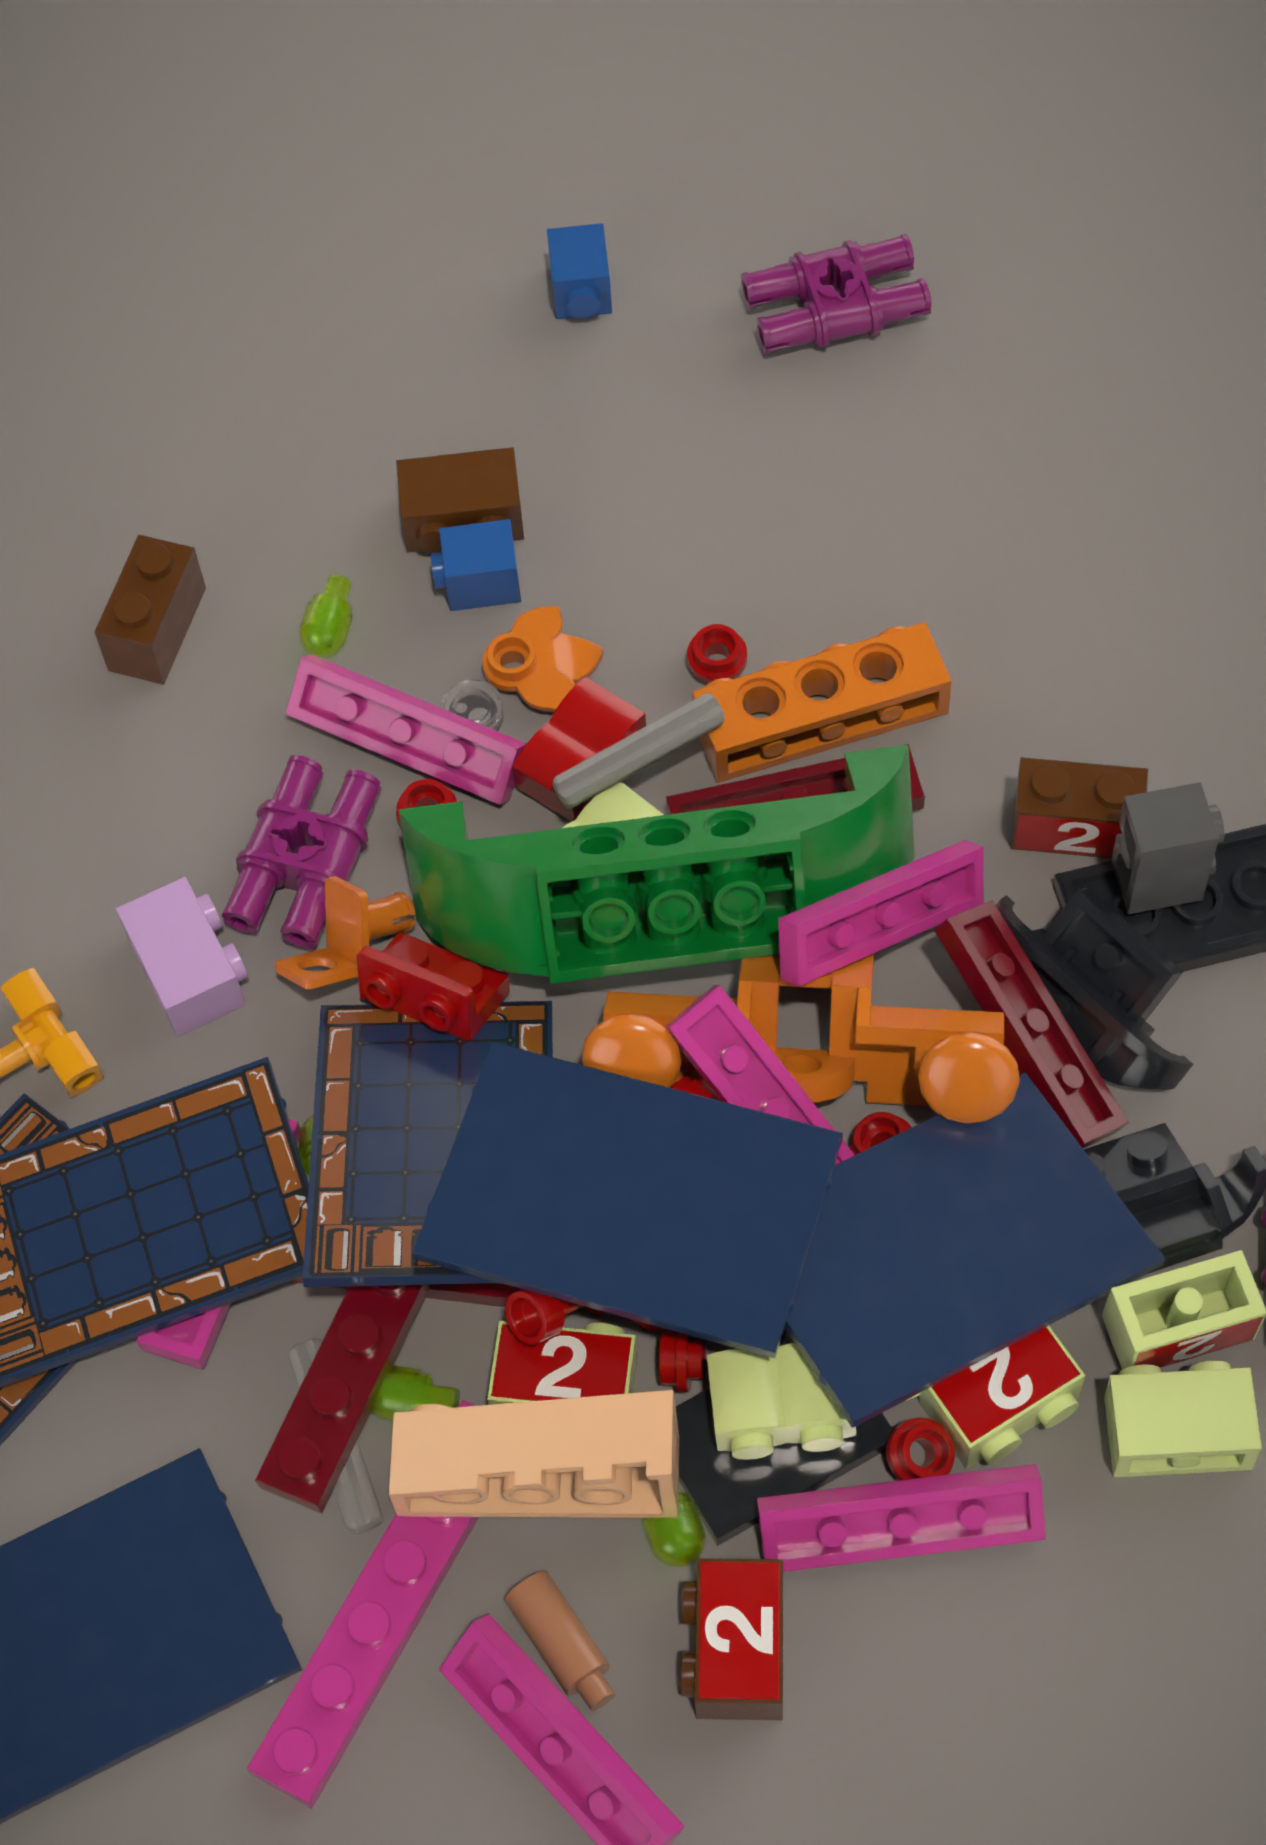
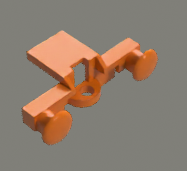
(903, 1053)

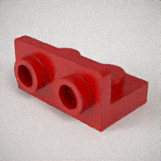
(431, 985)

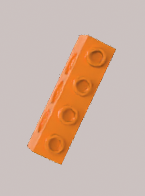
(855, 710)

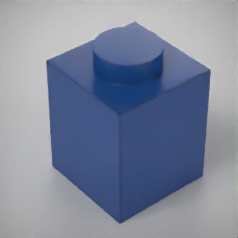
(579, 271)
(477, 565)

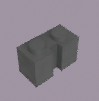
(1166, 847)

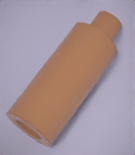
(561, 1638)

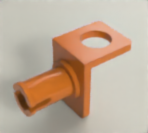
(349, 927)

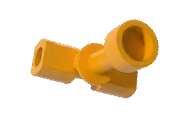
(43, 1037)

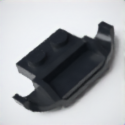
(1105, 987)
(1179, 1203)

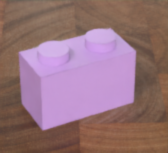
(182, 955)

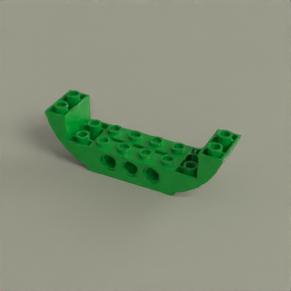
(654, 885)

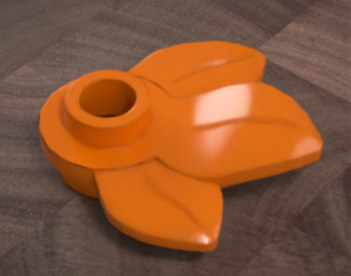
(548, 658)

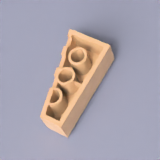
(539, 1458)

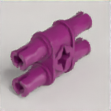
(836, 293)
(300, 850)

